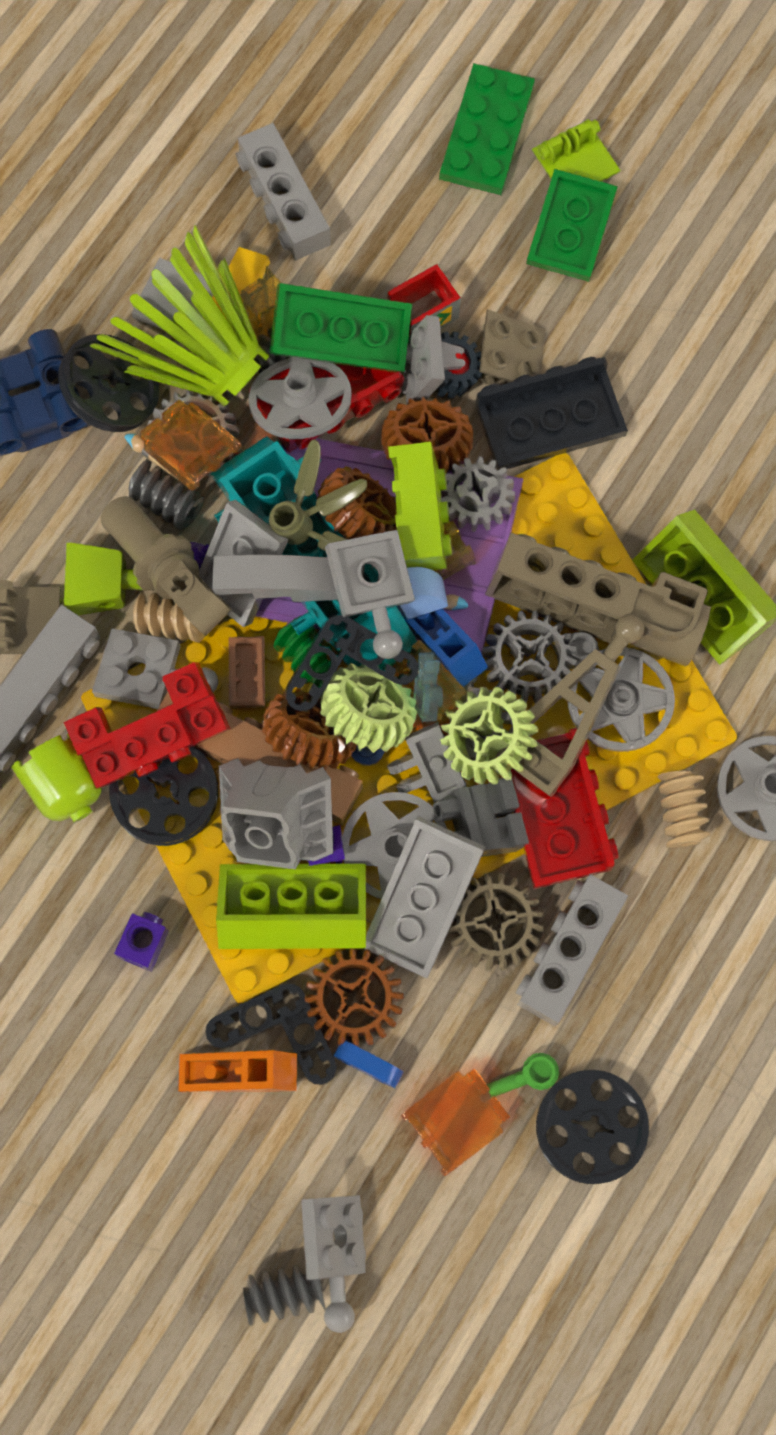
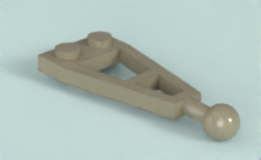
(546, 768)

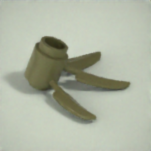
(293, 522)

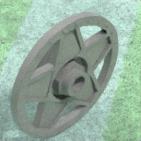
(300, 398)
(628, 702)
(756, 791)
(386, 837)

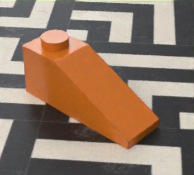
(238, 1072)

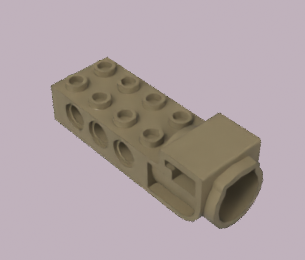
(594, 598)

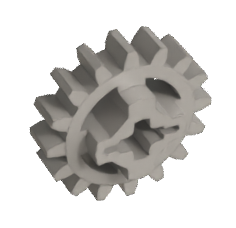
(488, 483)

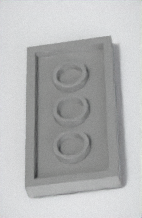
(423, 896)

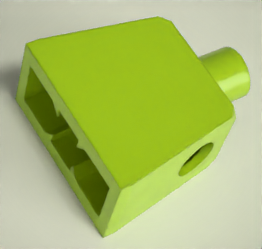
(96, 579)

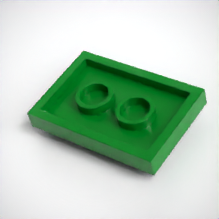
(571, 225)

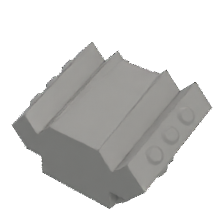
(275, 813)

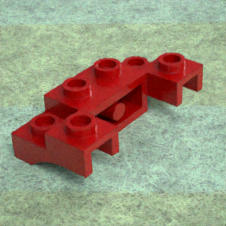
(159, 736)

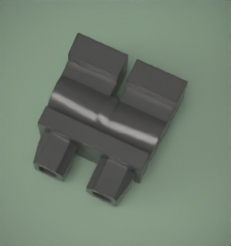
(475, 815)

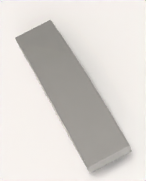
(275, 576)

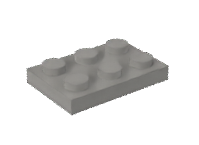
(240, 534)

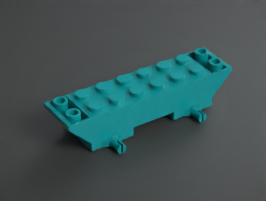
(267, 477)

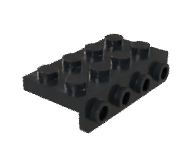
(550, 413)

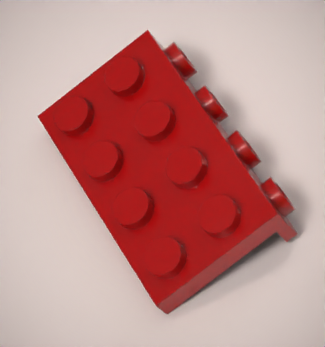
(367, 389)
(568, 828)

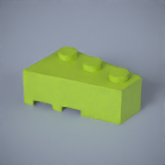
(420, 506)

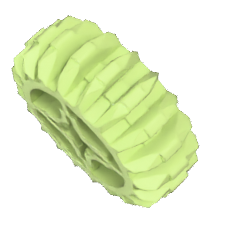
(347, 703)
(491, 707)

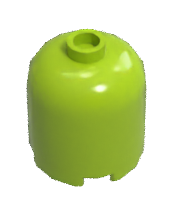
(58, 780)

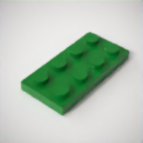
(487, 129)
(340, 328)

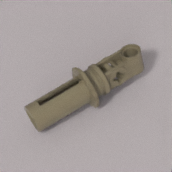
(163, 563)

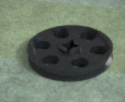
(100, 392)
(161, 809)
(607, 1116)

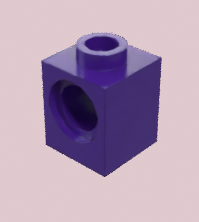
(142, 957)

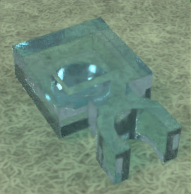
(426, 691)

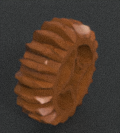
(433, 423)
(366, 515)
(303, 734)
(327, 980)

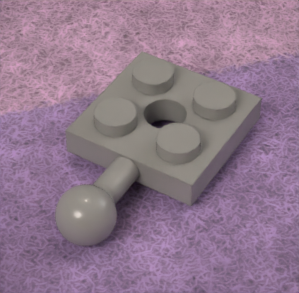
(360, 596)
(144, 689)
(338, 1258)

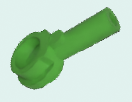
(538, 1072)

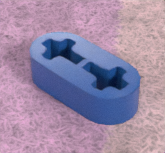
(368, 1064)

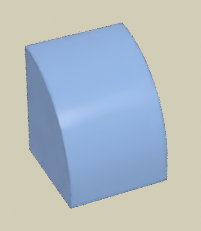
(427, 591)

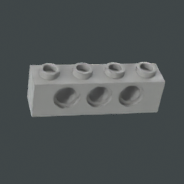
(267, 148)
(605, 904)

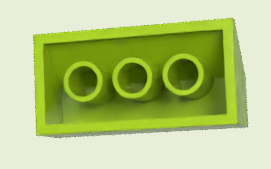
(697, 555)
(291, 906)

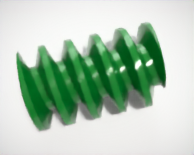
(295, 647)

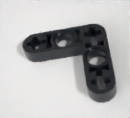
(350, 646)
(290, 1021)

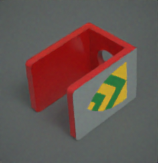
(423, 284)

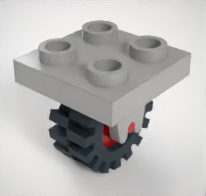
(439, 362)

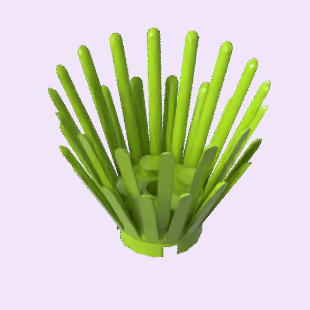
(223, 345)

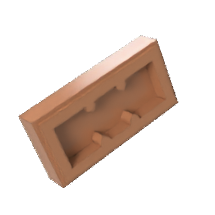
(247, 672)

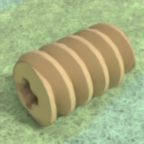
(163, 619)
(683, 808)

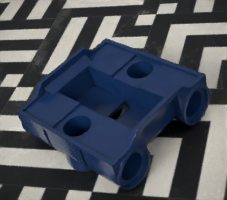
(41, 413)

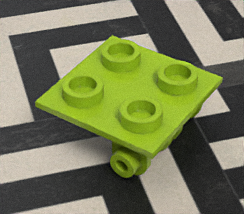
(578, 153)

